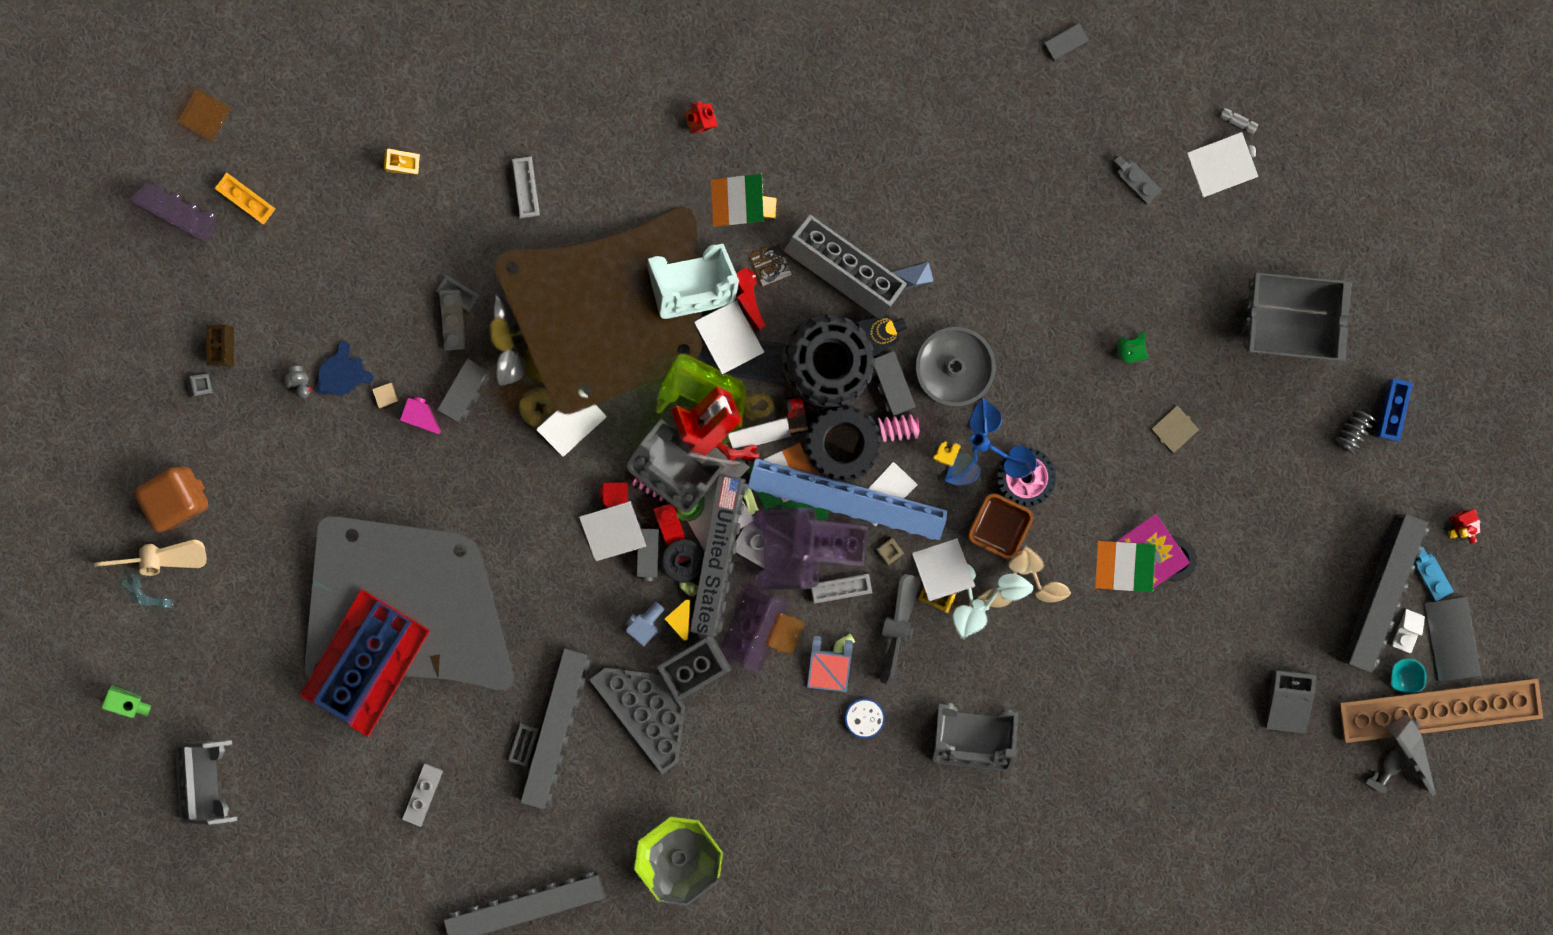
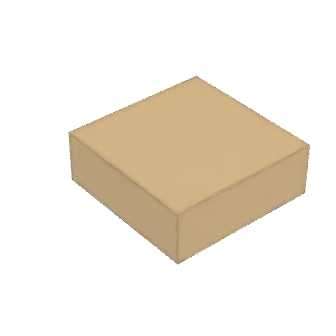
(385, 395)

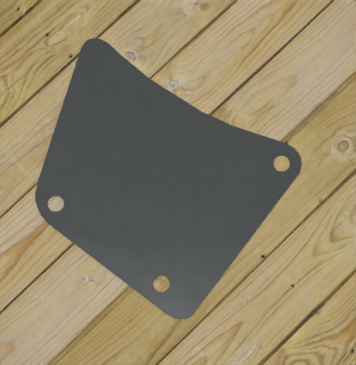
(419, 578)

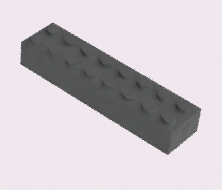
(1385, 592)

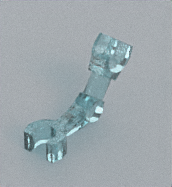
(143, 599)

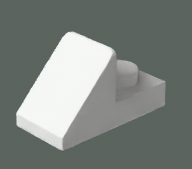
(1408, 631)

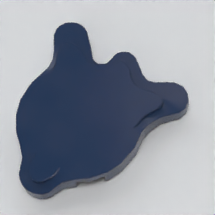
(341, 374)

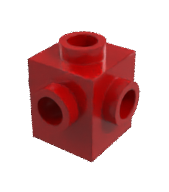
(700, 117)

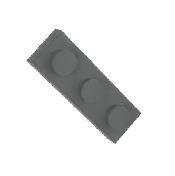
(452, 319)

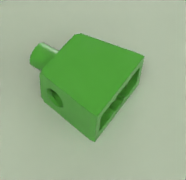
(116, 701)

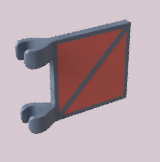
(829, 669)

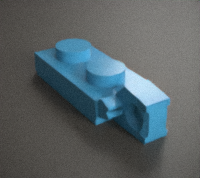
(1433, 576)

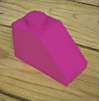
(420, 415)

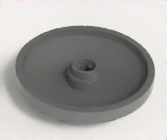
(955, 366)

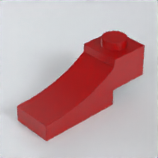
(747, 298)
(670, 526)

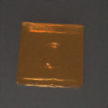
(204, 115)

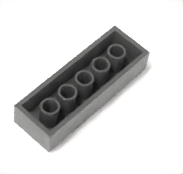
(845, 267)

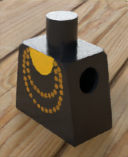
(882, 332)

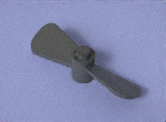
(899, 628)

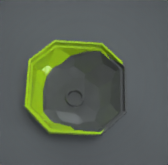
(678, 861)

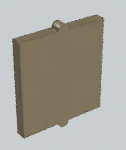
(1175, 429)

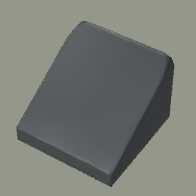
(199, 385)

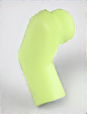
(689, 588)

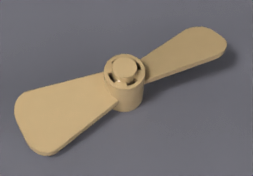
(186, 554)

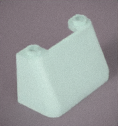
(693, 283)

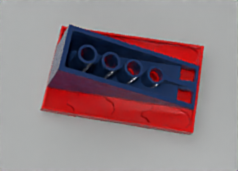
(374, 647)

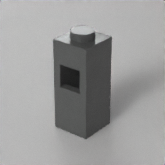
(648, 556)

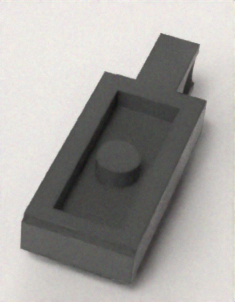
(1137, 179)

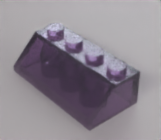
(175, 211)
(751, 628)

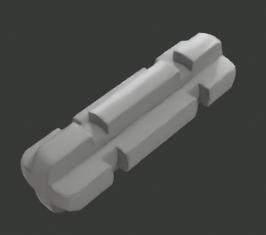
(1238, 120)

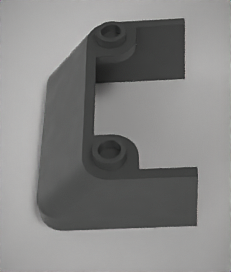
(199, 784)

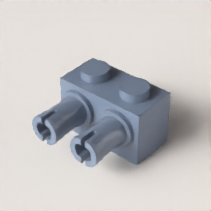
(642, 625)

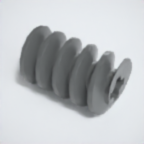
(1354, 431)

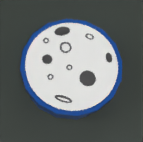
(864, 718)

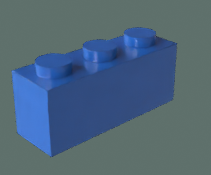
(1393, 410)

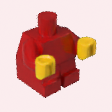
(1466, 525)

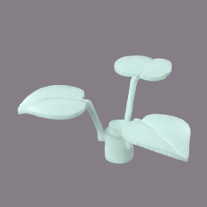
(973, 618)

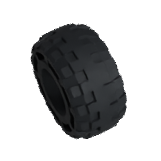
(799, 367)

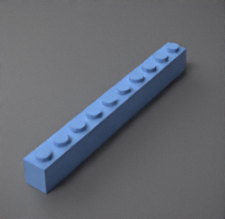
(847, 499)

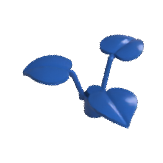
(983, 420)

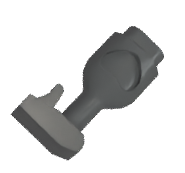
(1392, 765)

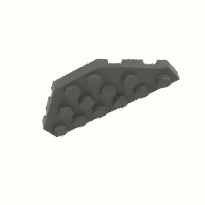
(646, 710)

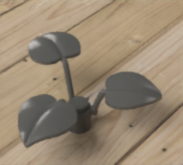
(509, 365)

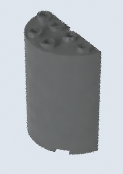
(1297, 316)

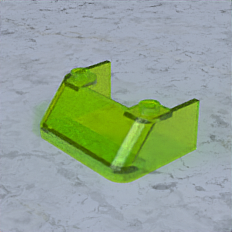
(696, 380)

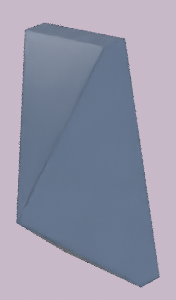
(915, 275)

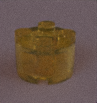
(529, 405)

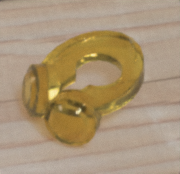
(753, 414)

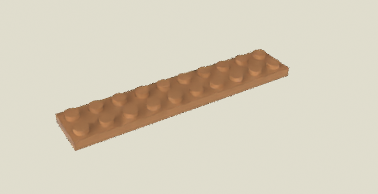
(1443, 709)

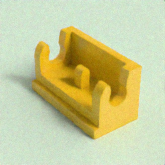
(942, 456)

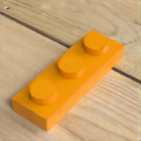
(245, 198)

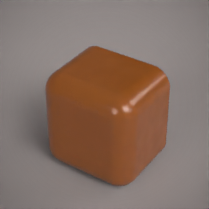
(171, 498)
(1000, 526)

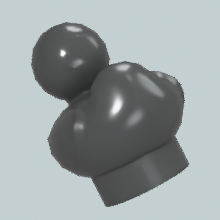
(297, 378)

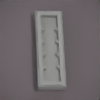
(525, 187)
(841, 588)
(422, 795)

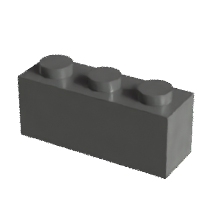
(892, 384)
(464, 391)

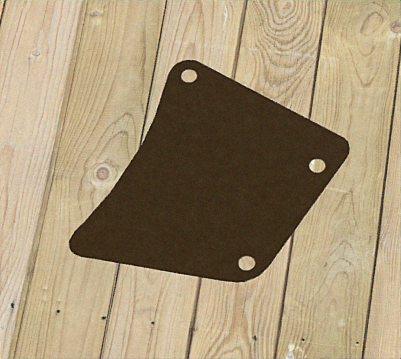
(595, 311)

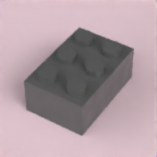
(694, 668)

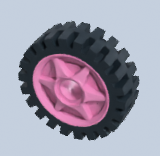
(1030, 493)

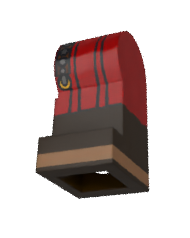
(796, 415)

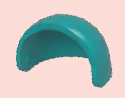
(1408, 676)

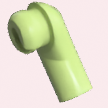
(839, 644)

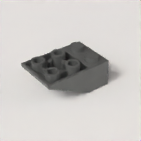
(1290, 701)

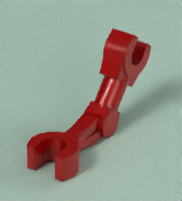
(732, 454)

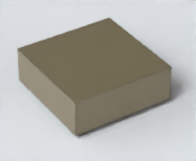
(890, 551)

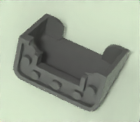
(671, 469)
(975, 739)

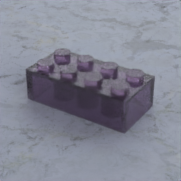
(829, 542)

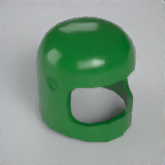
(1132, 354)

